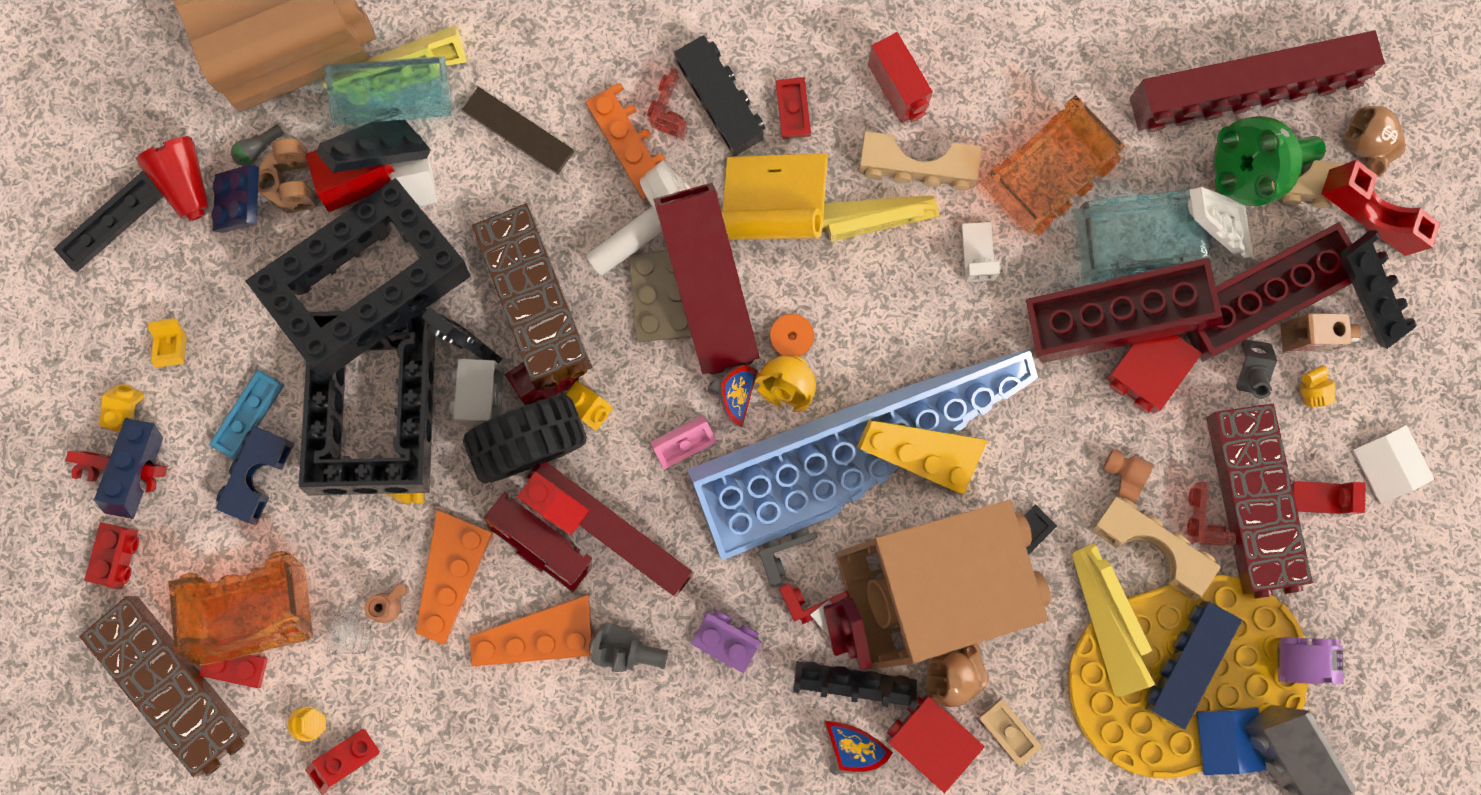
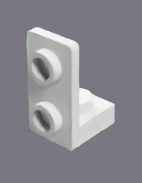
(978, 252)

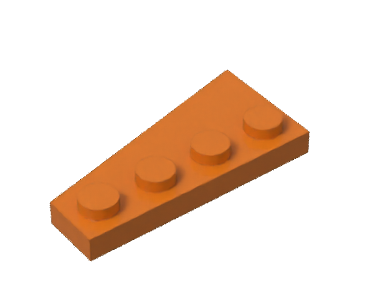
(451, 567)
(545, 635)

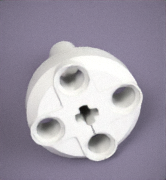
(656, 183)

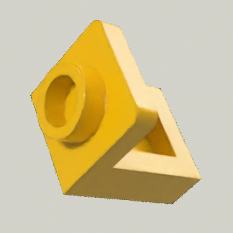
(168, 342)
(117, 405)
(589, 405)

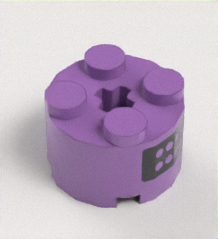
(1310, 662)

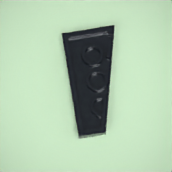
(373, 146)
(456, 334)

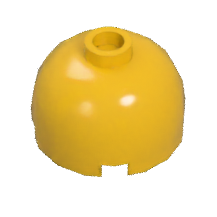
(787, 381)

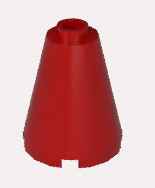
(177, 176)

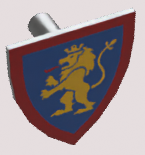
(735, 392)
(854, 749)

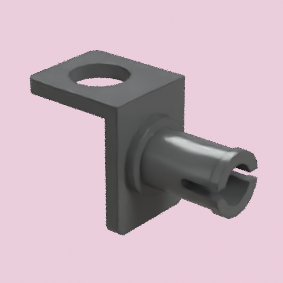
(1257, 369)

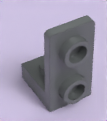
(774, 567)

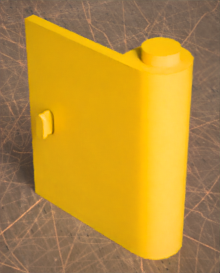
(775, 196)

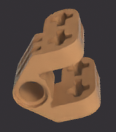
(289, 196)

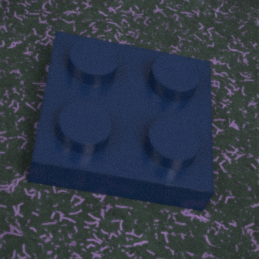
(235, 199)

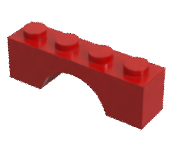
(1403, 228)

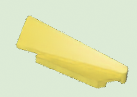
(442, 43)
(867, 216)
(1114, 623)

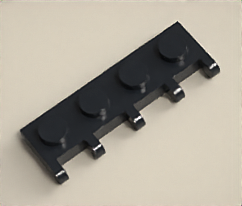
(1376, 291)
(855, 684)

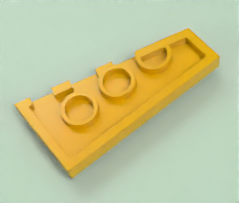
(928, 453)

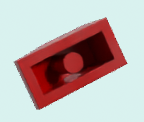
(553, 503)

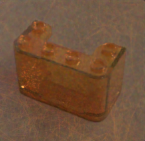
(1054, 167)
(241, 612)

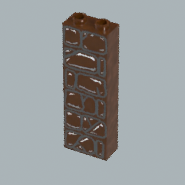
(532, 297)
(165, 686)

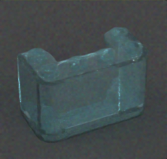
(1137, 235)

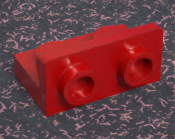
(112, 556)

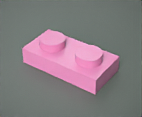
(683, 442)

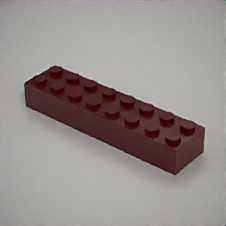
(1256, 81)

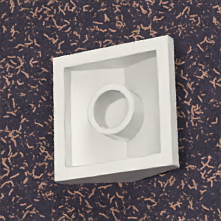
(417, 180)
(1393, 465)

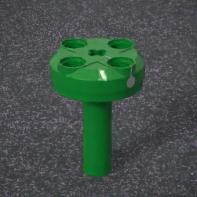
(1259, 160)

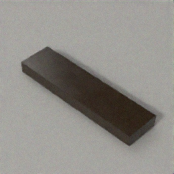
(518, 130)

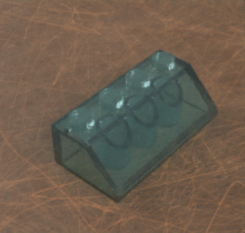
(388, 90)

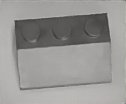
(1298, 753)

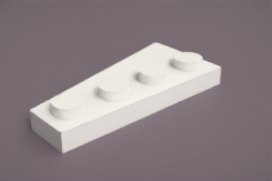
(1223, 220)

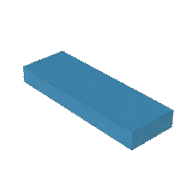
(246, 413)

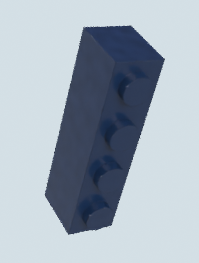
(1192, 664)

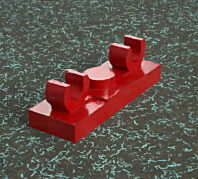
(94, 461)

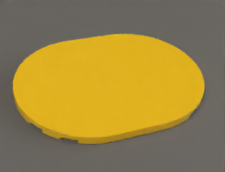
(1244, 678)

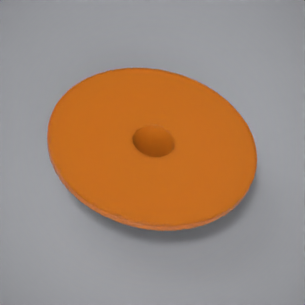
(792, 335)

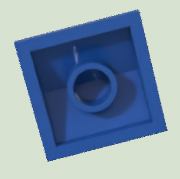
(1226, 742)

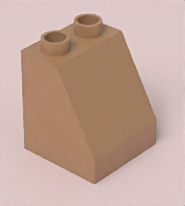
(946, 584)

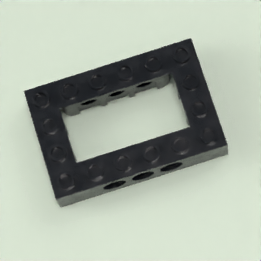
(379, 312)
(321, 440)

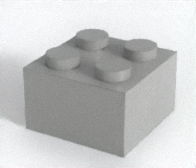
(477, 391)

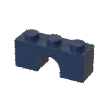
(120, 484)
(239, 495)

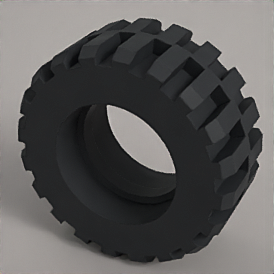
(524, 438)

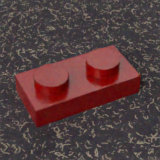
(793, 108)
(242, 670)

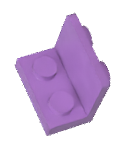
(726, 641)

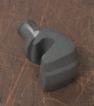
(622, 649)

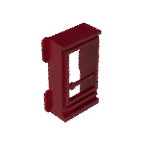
(538, 542)

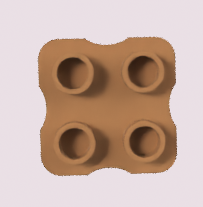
(272, 46)

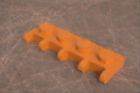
(622, 135)

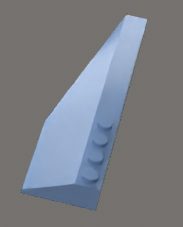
(818, 469)

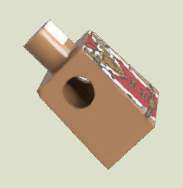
(1318, 333)

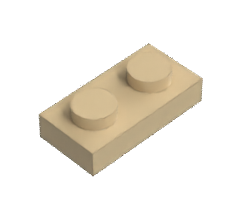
(1010, 732)

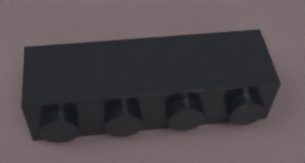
(719, 95)

